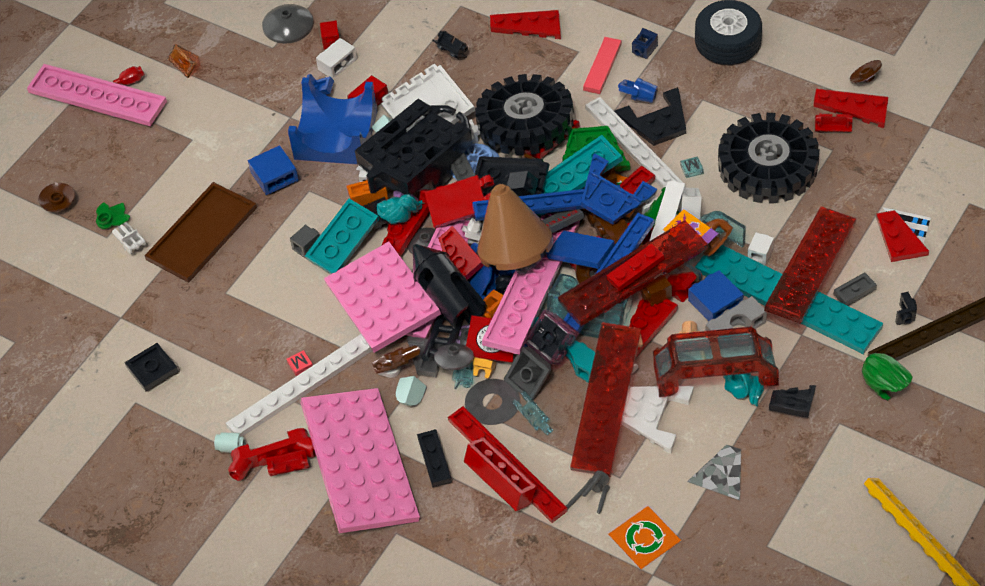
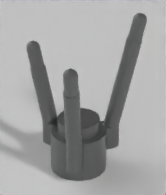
(596, 483)

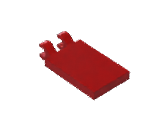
(455, 200)

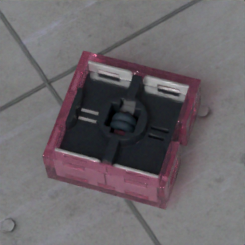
(551, 337)

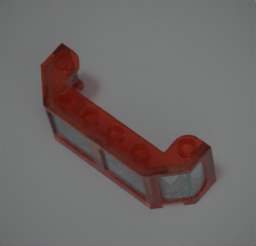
(712, 355)

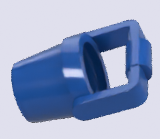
(639, 90)

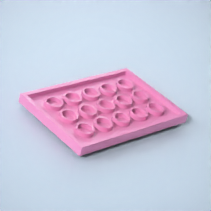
(381, 297)

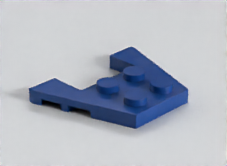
(608, 199)

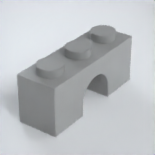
(746, 314)

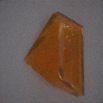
(183, 60)

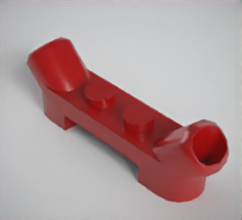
(246, 459)

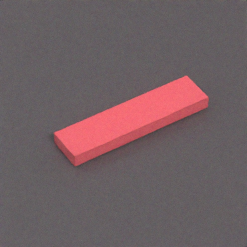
(602, 65)

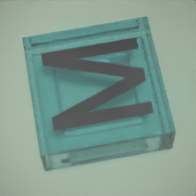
(691, 167)

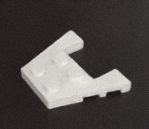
(646, 409)

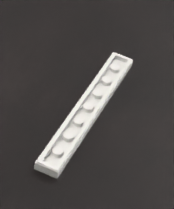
(631, 142)

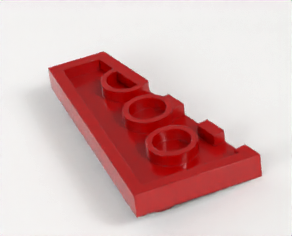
(538, 22)
(862, 106)
(402, 233)
(651, 319)

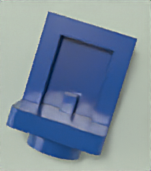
(323, 85)

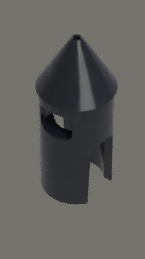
(446, 284)

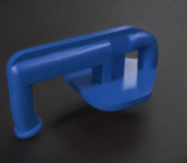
(484, 278)

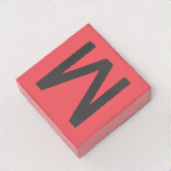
(299, 362)

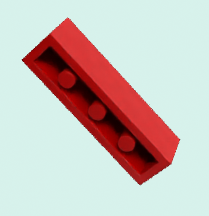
(499, 474)

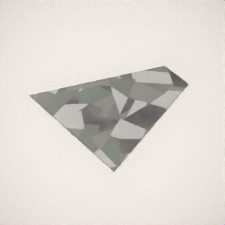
(721, 473)

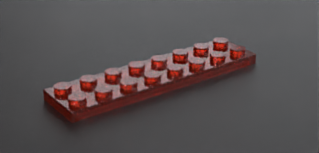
(810, 265)
(599, 295)
(605, 399)

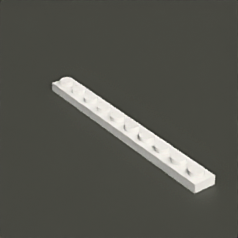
(299, 386)

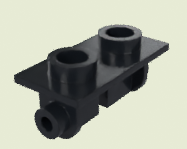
(445, 43)

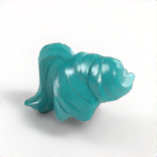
(398, 208)
(742, 385)

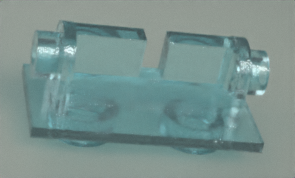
(463, 376)

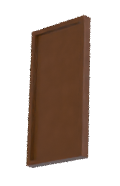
(200, 232)

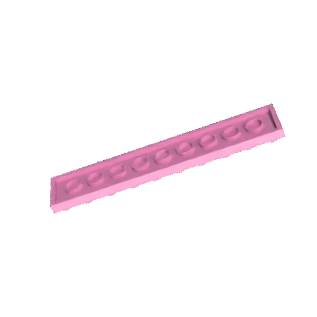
(523, 302)

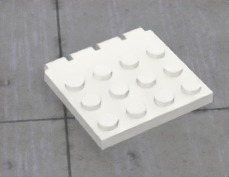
(433, 89)

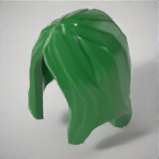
(885, 373)

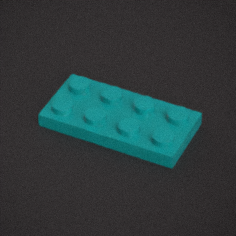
(342, 237)

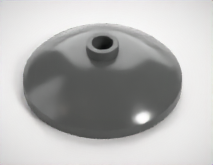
(287, 23)

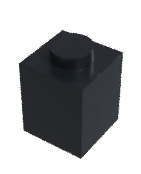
(523, 183)

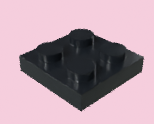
(151, 366)

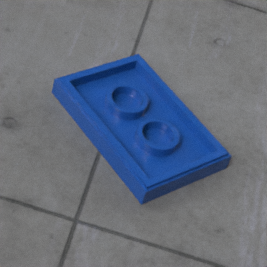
(580, 249)

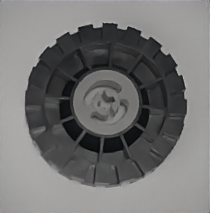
(525, 114)
(767, 174)

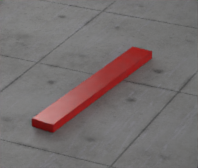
(472, 430)

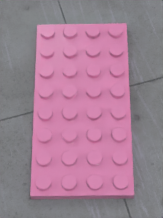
(359, 460)

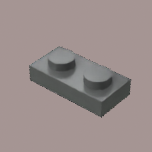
(855, 289)

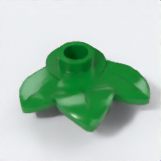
(111, 216)

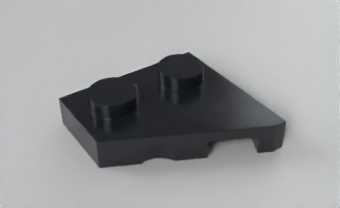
(793, 401)

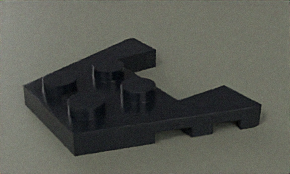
(660, 124)

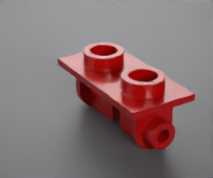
(827, 123)
(287, 462)

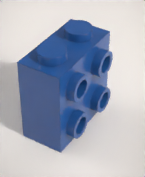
(273, 170)
(714, 295)

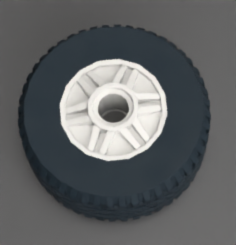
(728, 32)

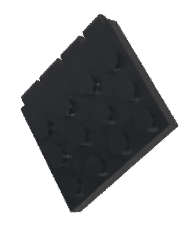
(501, 167)

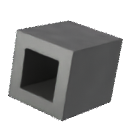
(304, 240)

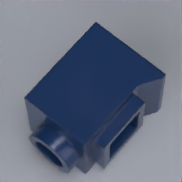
(644, 49)

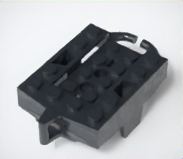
(423, 151)

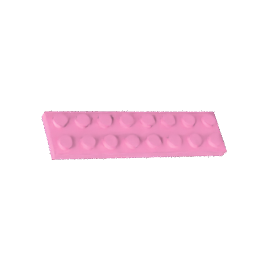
(97, 95)

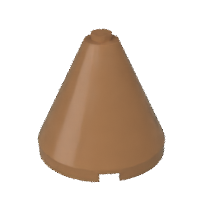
(511, 232)

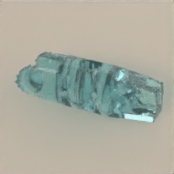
(533, 414)

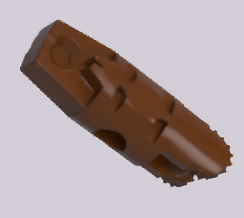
(395, 359)

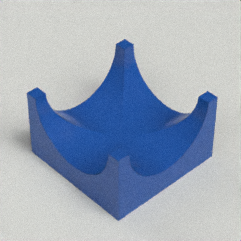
(332, 126)

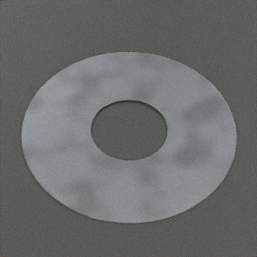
(475, 396)

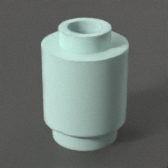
(228, 441)

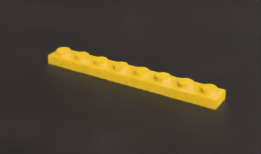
(919, 533)

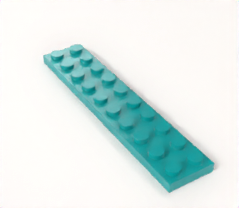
(825, 314)

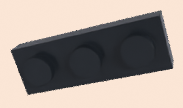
(434, 458)

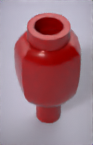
(130, 76)

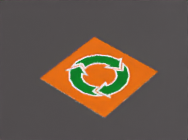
(644, 537)

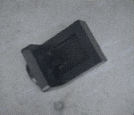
(908, 309)

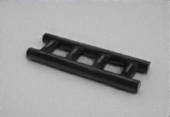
(434, 339)

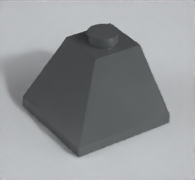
(528, 372)

